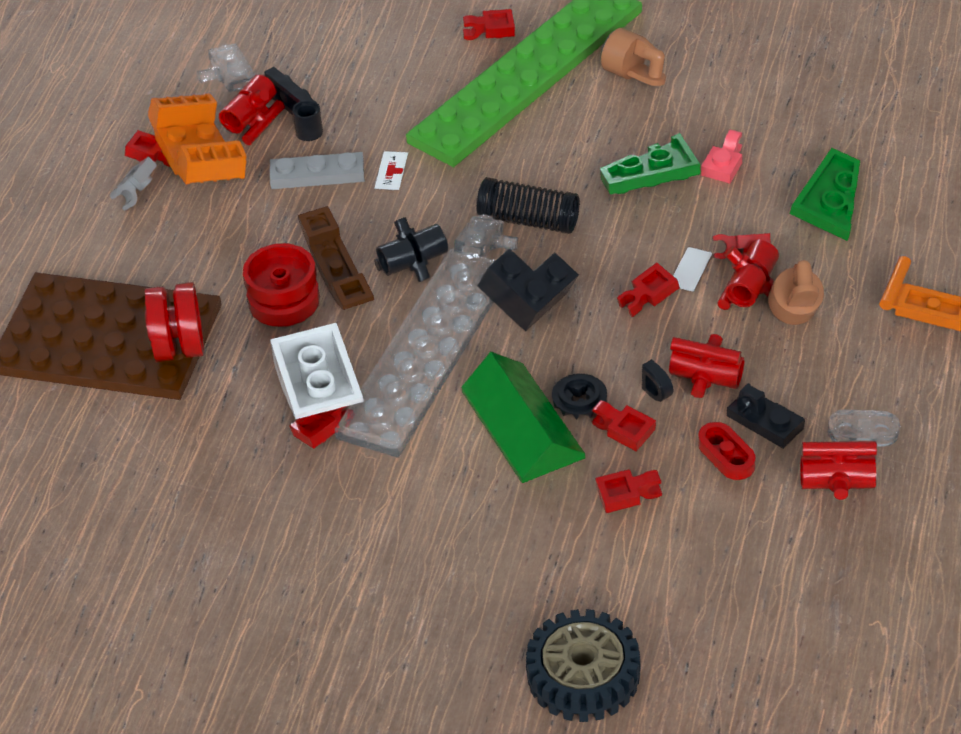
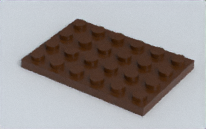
(94, 337)

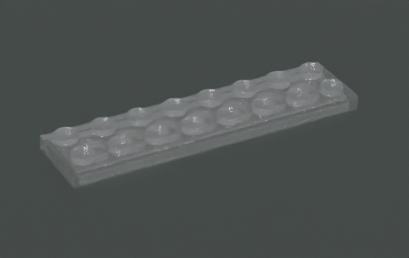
(419, 357)

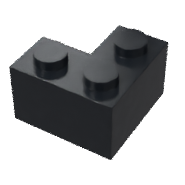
(523, 292)

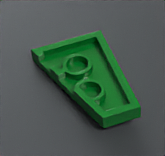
(657, 166)
(830, 195)

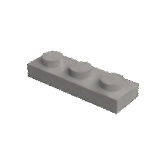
(317, 170)

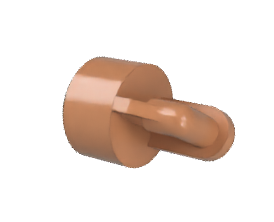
(625, 56)
(796, 294)

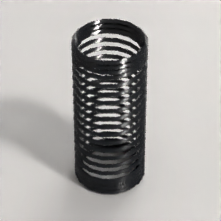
(567, 212)

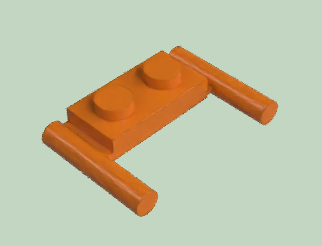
(919, 302)

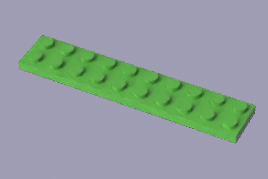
(519, 78)

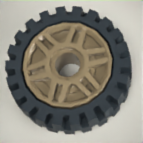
(583, 665)

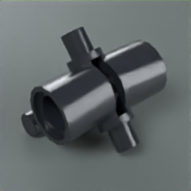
(411, 250)

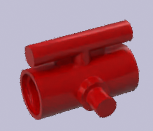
(250, 109)
(750, 274)
(706, 364)
(838, 466)

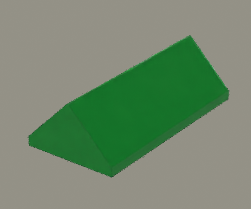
(520, 418)

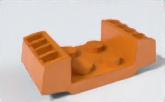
(192, 141)

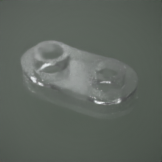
(864, 426)

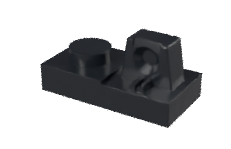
(765, 416)

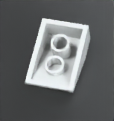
(315, 371)

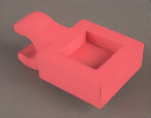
(725, 161)

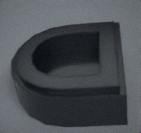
(656, 381)

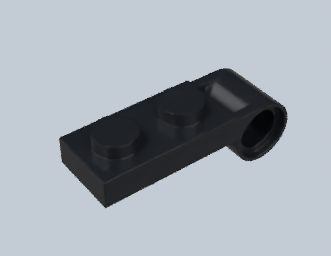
(299, 104)

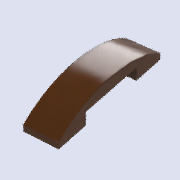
(333, 259)

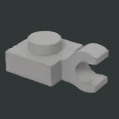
(135, 179)

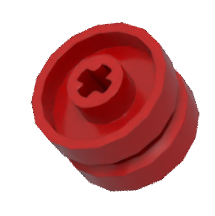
(281, 284)
(171, 322)

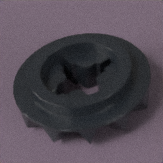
(576, 386)

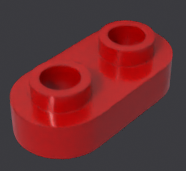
(732, 454)

